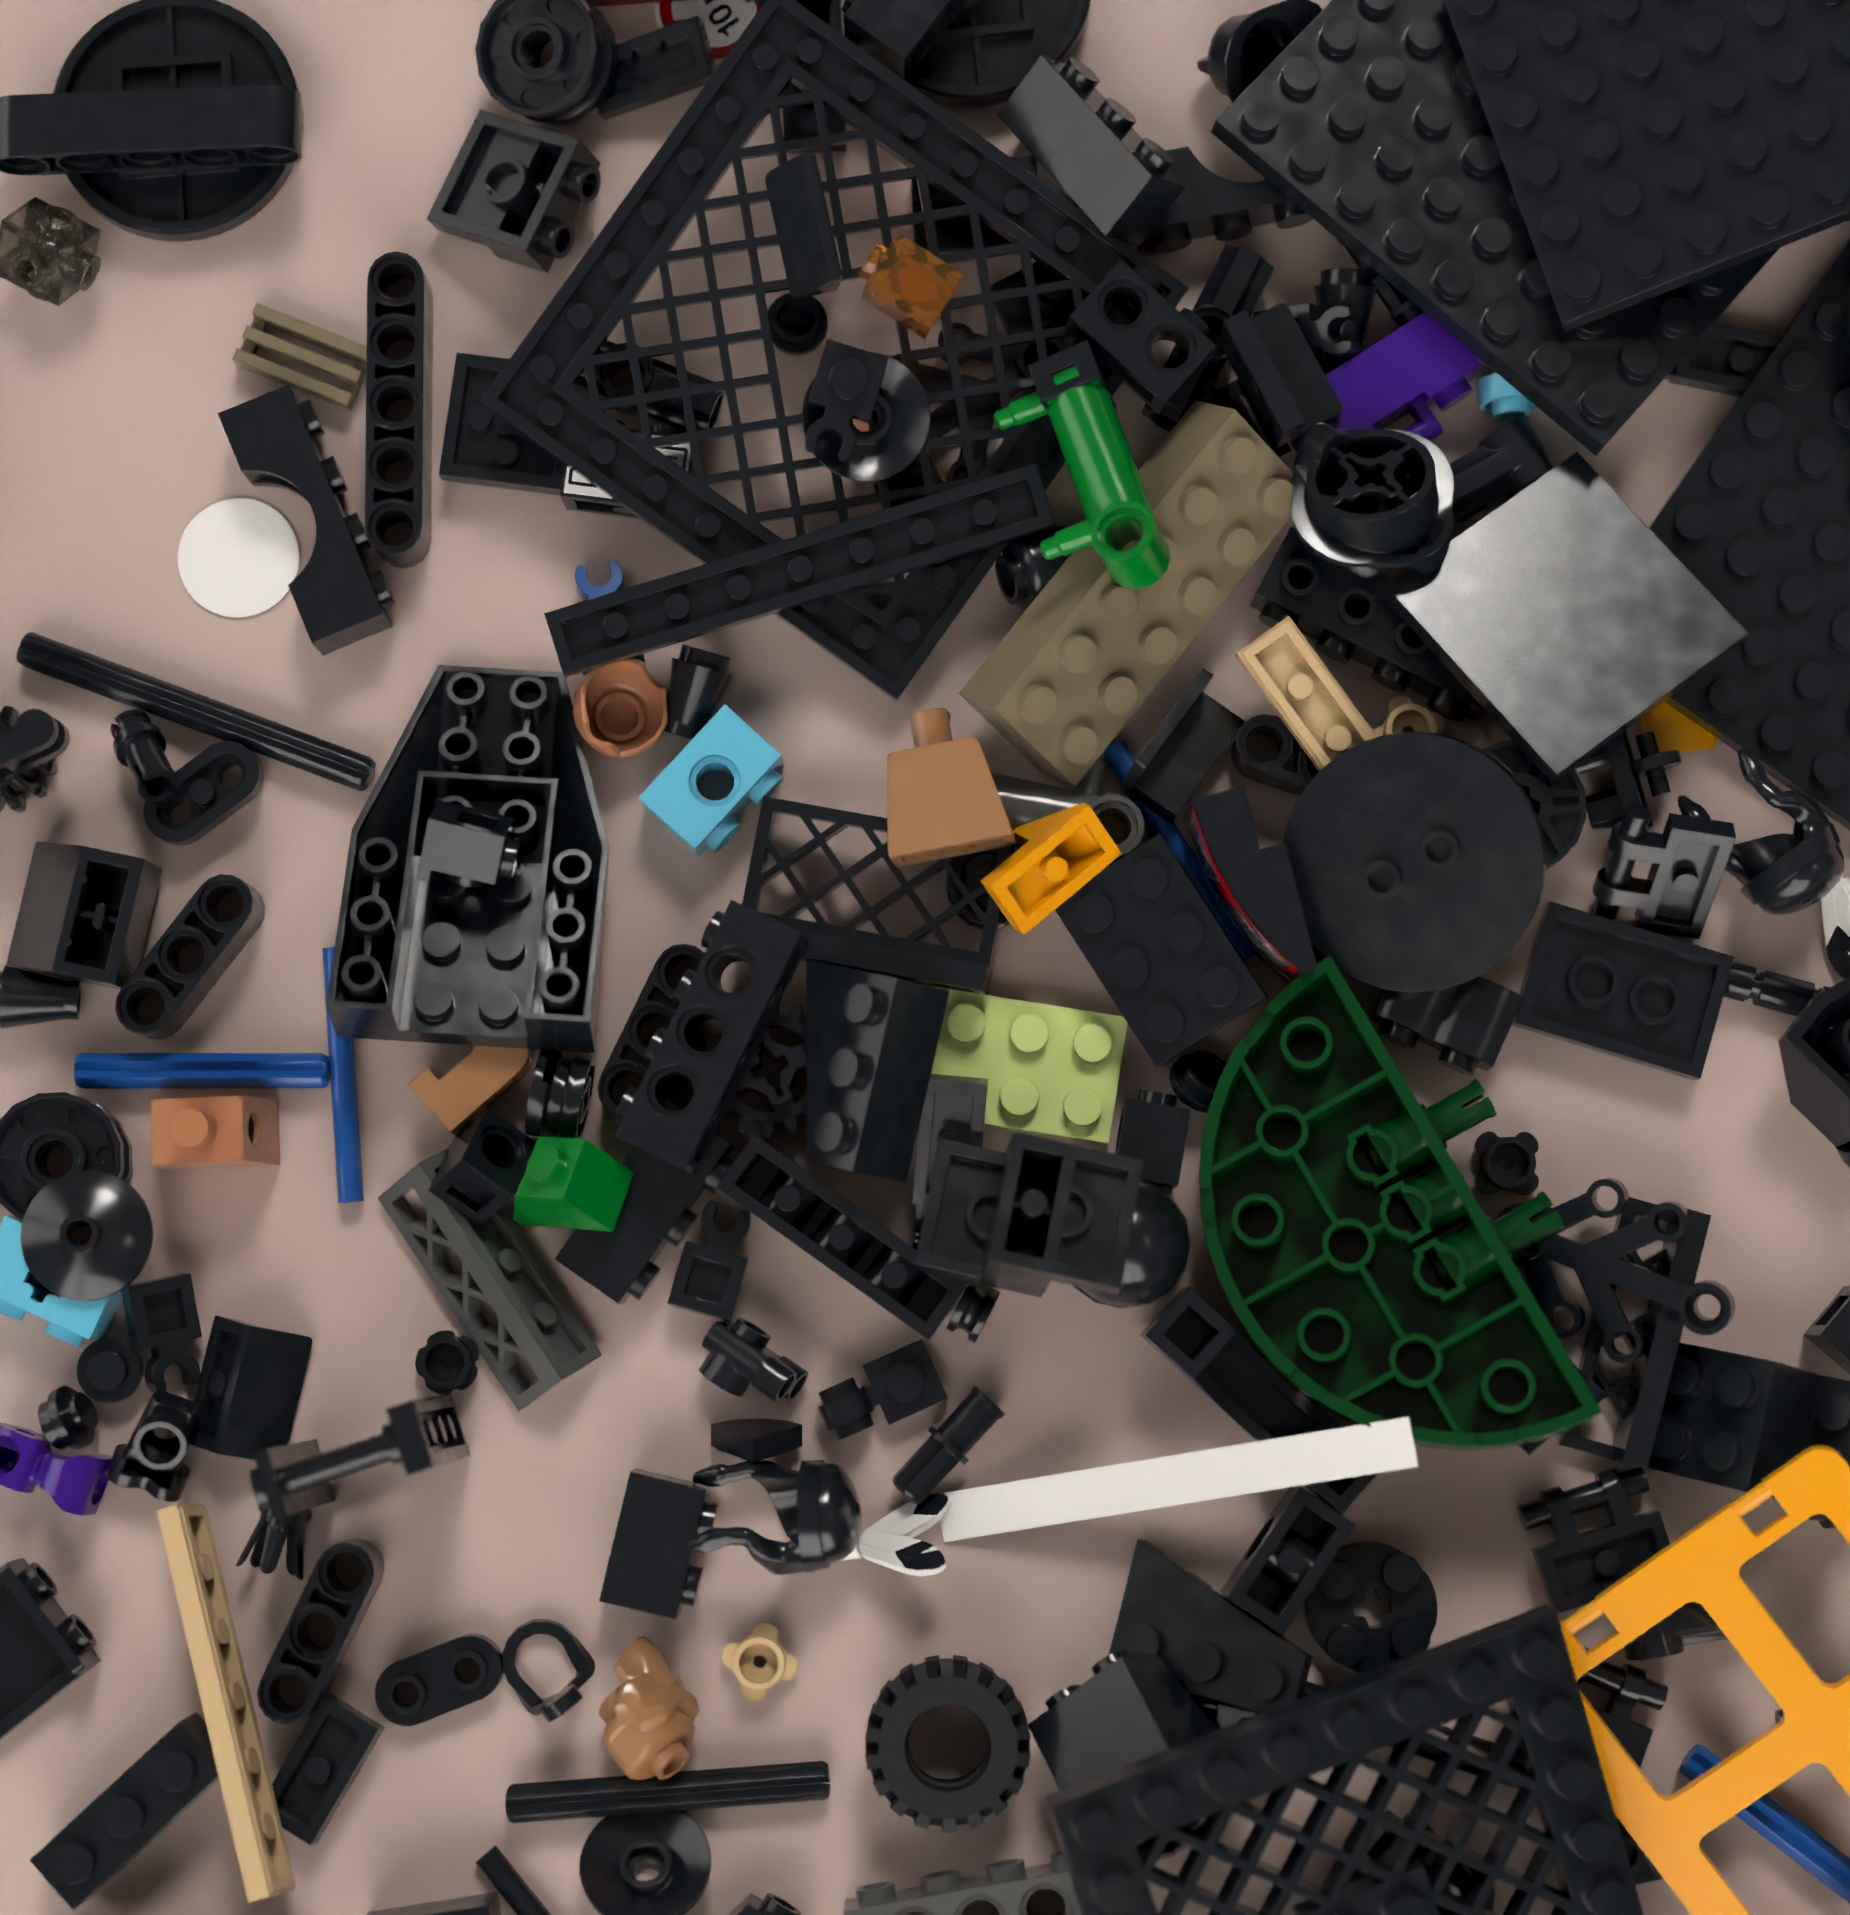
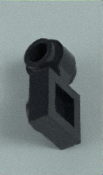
(899, 1382)

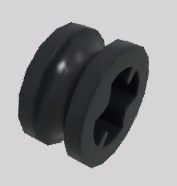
(973, 1311)

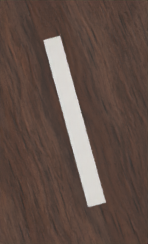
(1180, 1479)

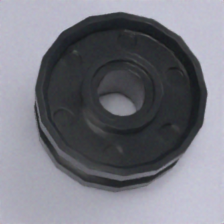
(573, 79)
(52, 1119)

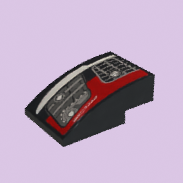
(1251, 882)

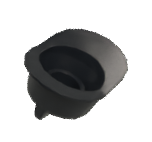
(1251, 41)

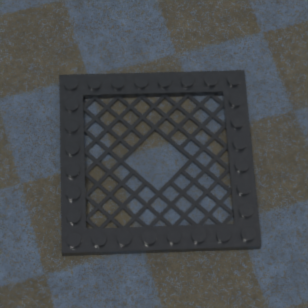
(537, 382)

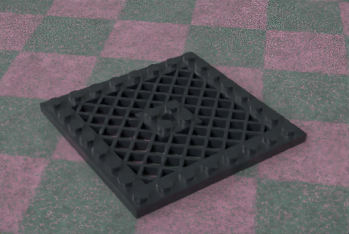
(1339, 1728)

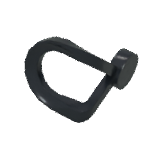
(560, 1703)

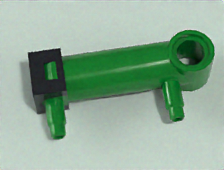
(1100, 465)

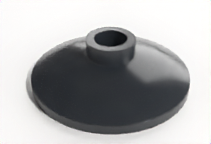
(895, 441)
(118, 1240)
(634, 1842)

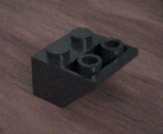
(84, 914)

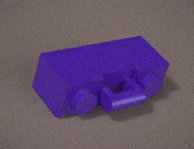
(1403, 376)

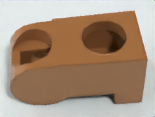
(472, 1084)

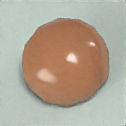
(620, 709)

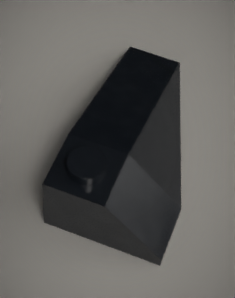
(1818, 1062)

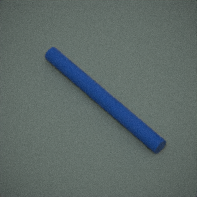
(1121, 760)
(343, 1104)

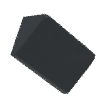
(803, 227)

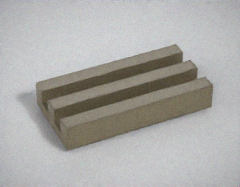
(255, 336)

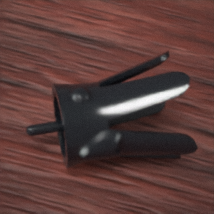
(270, 1539)

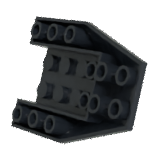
(489, 960)

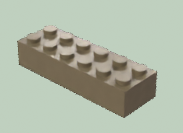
(1097, 649)

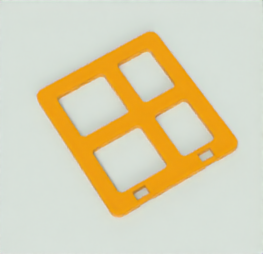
(1816, 1714)

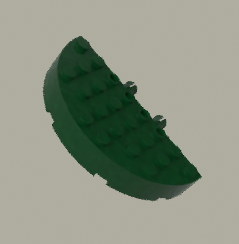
(1363, 1244)

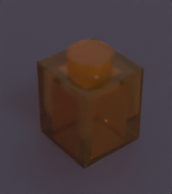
(909, 284)

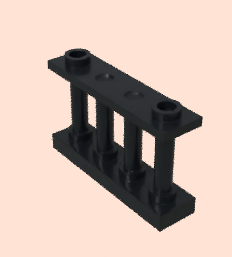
(299, 1476)

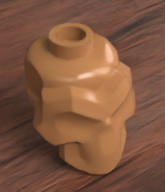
(648, 1715)

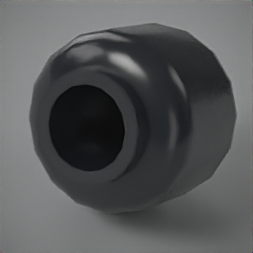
(1024, 570)

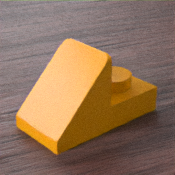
(1053, 863)

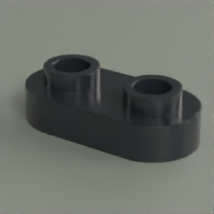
(205, 793)
(438, 1679)

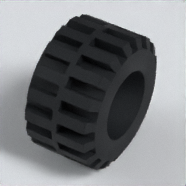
(947, 1800)

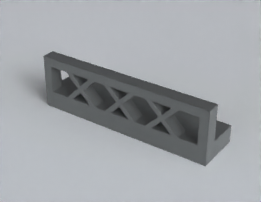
(498, 1270)

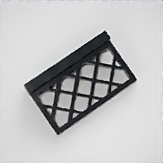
(865, 950)

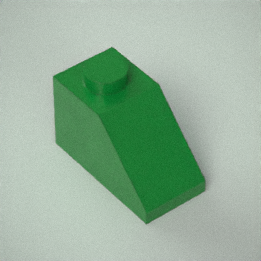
(571, 1186)

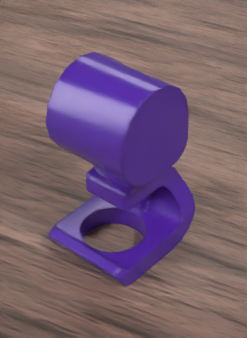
(72, 1482)

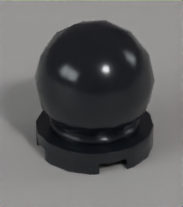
(1155, 1251)

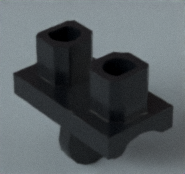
(1610, 805)

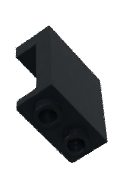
(38, 1643)

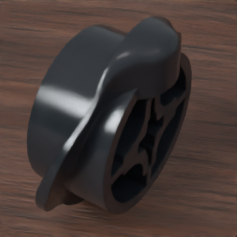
(1357, 503)

